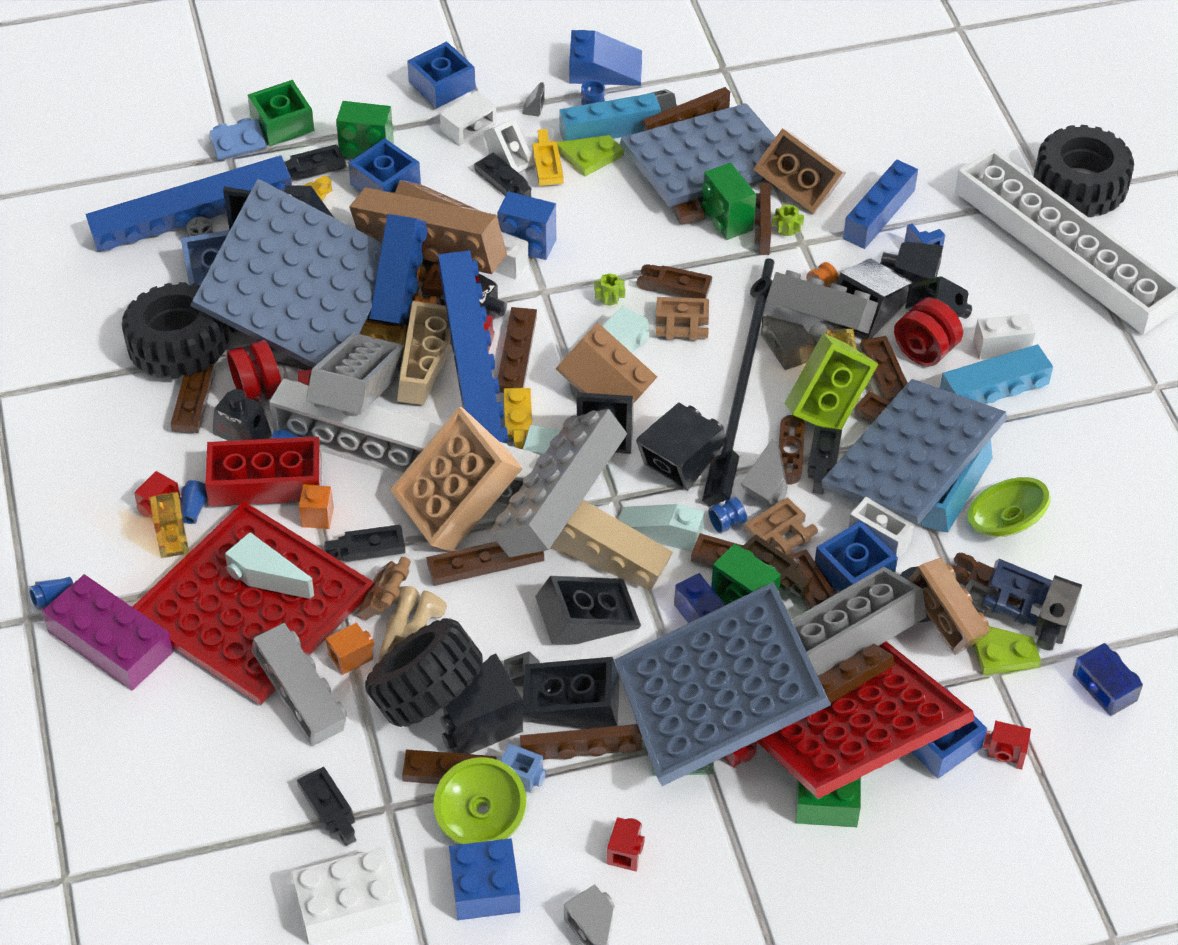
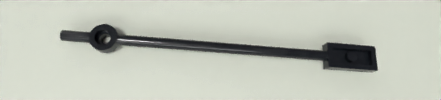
(724, 466)

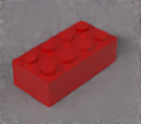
(261, 470)

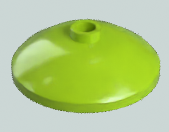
(1009, 507)
(478, 784)

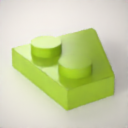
(590, 153)
(1006, 652)

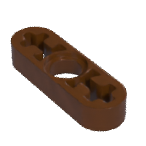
(796, 441)

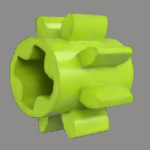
(788, 220)
(609, 289)

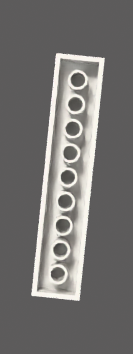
(1068, 240)
(374, 438)

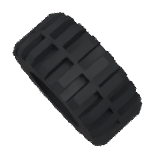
(1089, 150)
(165, 352)
(424, 672)

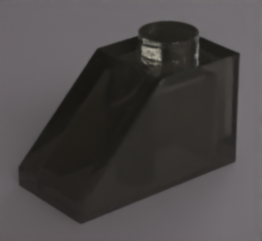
(787, 341)

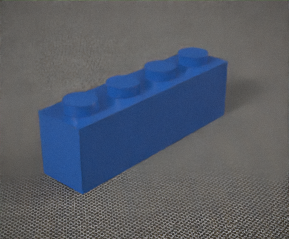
(880, 204)
(398, 269)

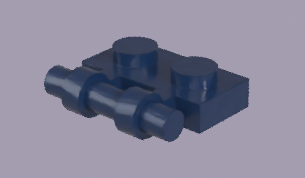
(1018, 584)

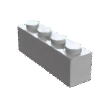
(821, 301)
(299, 684)

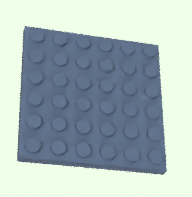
(291, 276)
(720, 684)

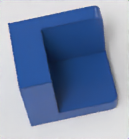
(913, 235)

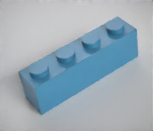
(611, 117)
(1000, 375)
(952, 502)

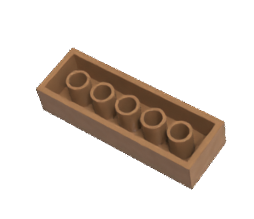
(448, 226)

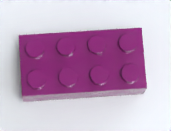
(108, 632)

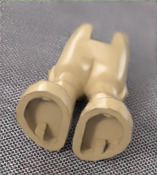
(398, 627)

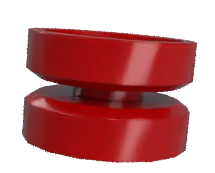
(928, 332)
(254, 371)

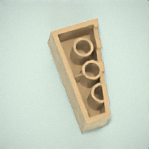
(425, 352)
(612, 546)

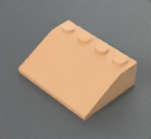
(455, 480)

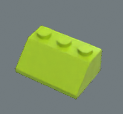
(830, 383)

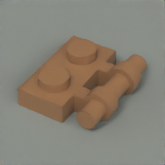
(682, 311)
(778, 521)
(385, 589)

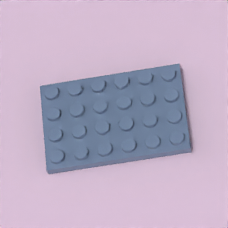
(681, 152)
(915, 450)

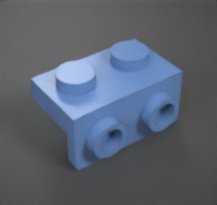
(237, 138)

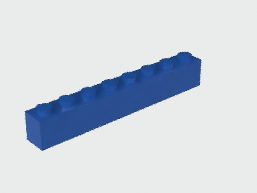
(178, 205)
(470, 341)

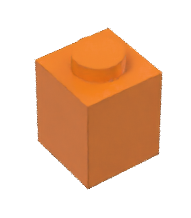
(316, 506)
(350, 648)

